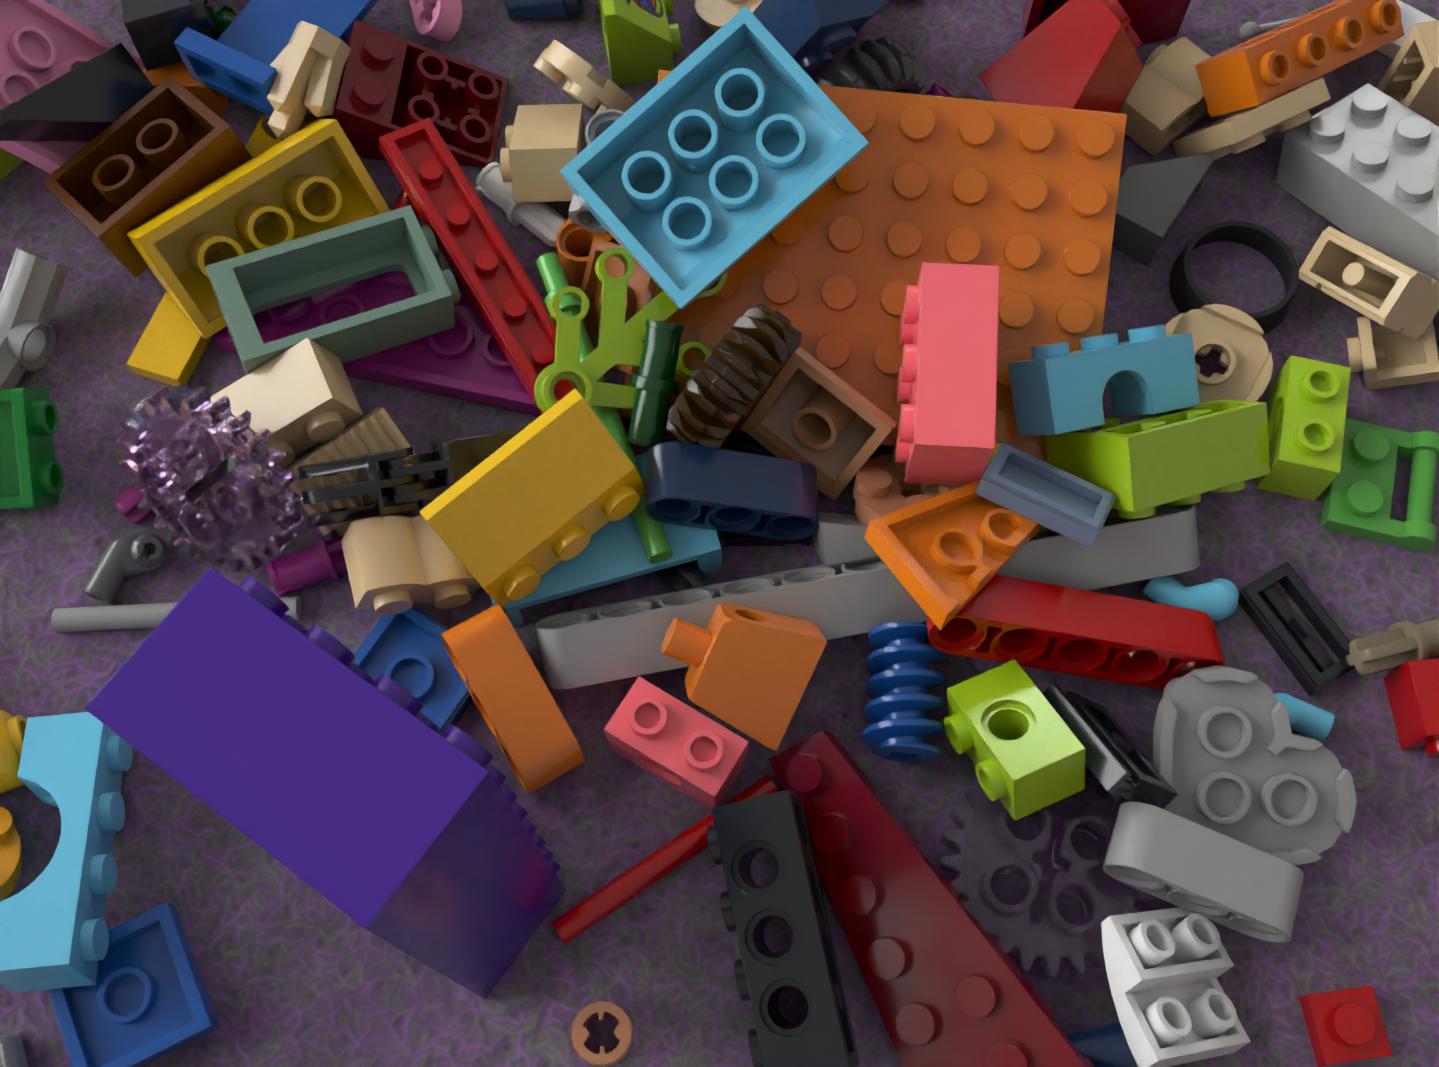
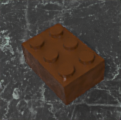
(144, 166)

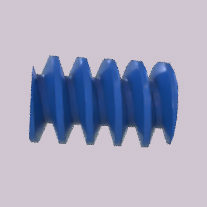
(901, 693)

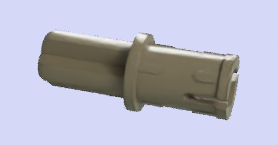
(1394, 647)

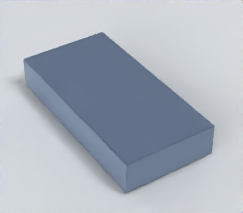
(1046, 495)

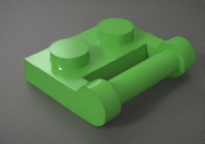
(1362, 493)

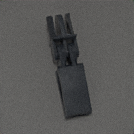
(400, 471)

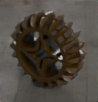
(733, 378)

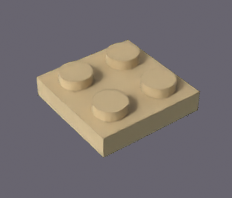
(1251, 125)

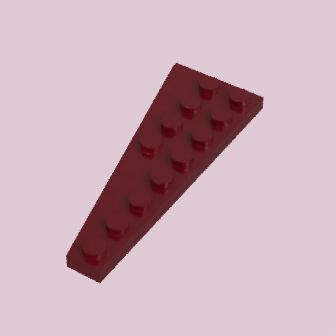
(926, 960)

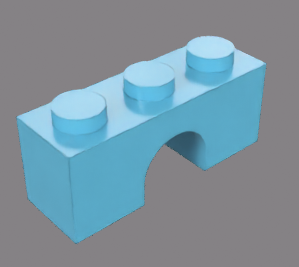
(1065, 389)

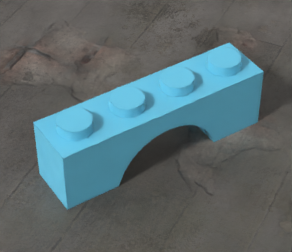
(57, 925)

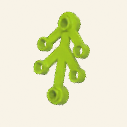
(617, 343)

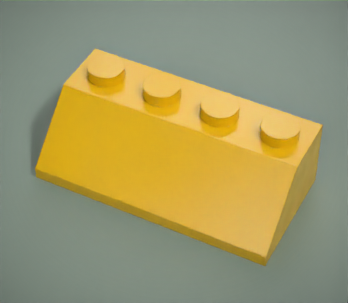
(276, 197)

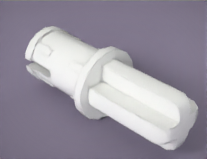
(535, 216)

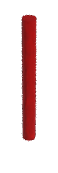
(646, 871)

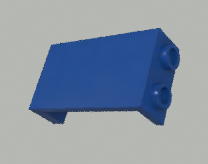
(242, 55)

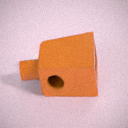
(747, 666)

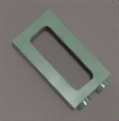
(332, 261)

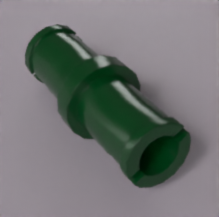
(655, 383)

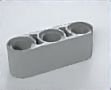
(1204, 872)

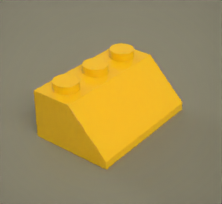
(536, 500)

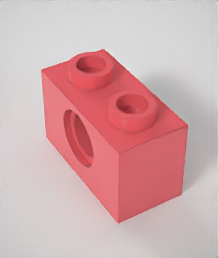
(676, 743)

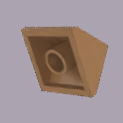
(818, 421)

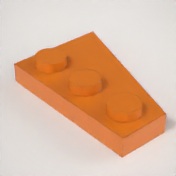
(949, 547)

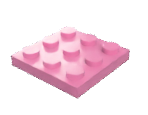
(35, 49)

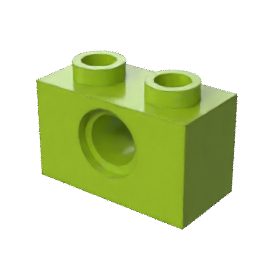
(1305, 427)
(1014, 740)

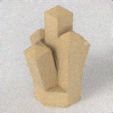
(306, 78)

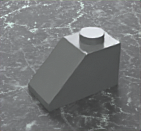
(1153, 201)

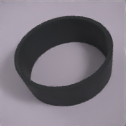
(1187, 295)

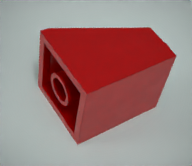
(1071, 60)

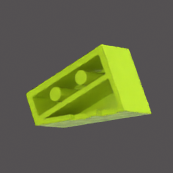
(1169, 454)

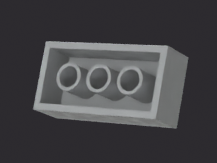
(1370, 174)

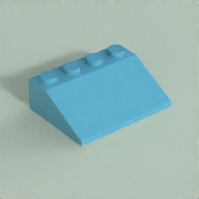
(713, 158)

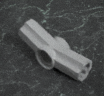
(25, 314)

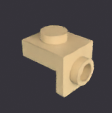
(1392, 357)

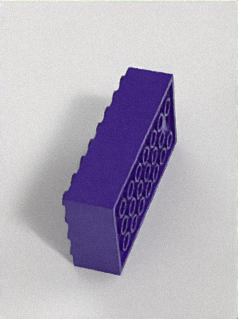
(337, 778)

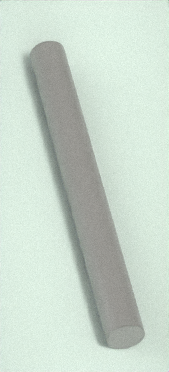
(130, 616)

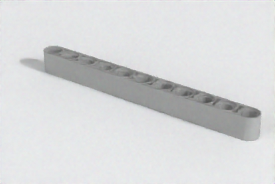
(849, 599)

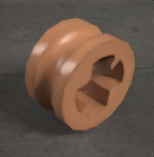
(581, 1035)

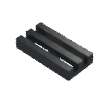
(1280, 638)

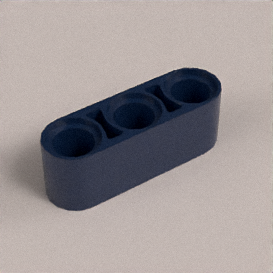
(731, 491)

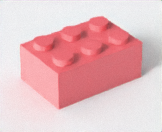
(948, 374)

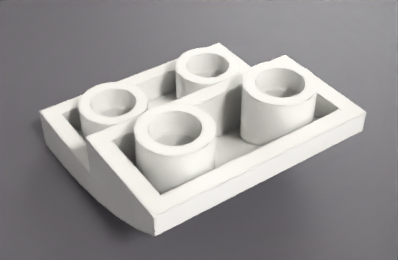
(1167, 986)

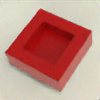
(1345, 1026)

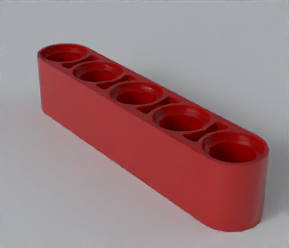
(1080, 633)

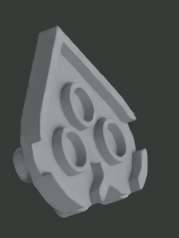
(1243, 771)

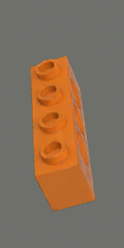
(1296, 53)

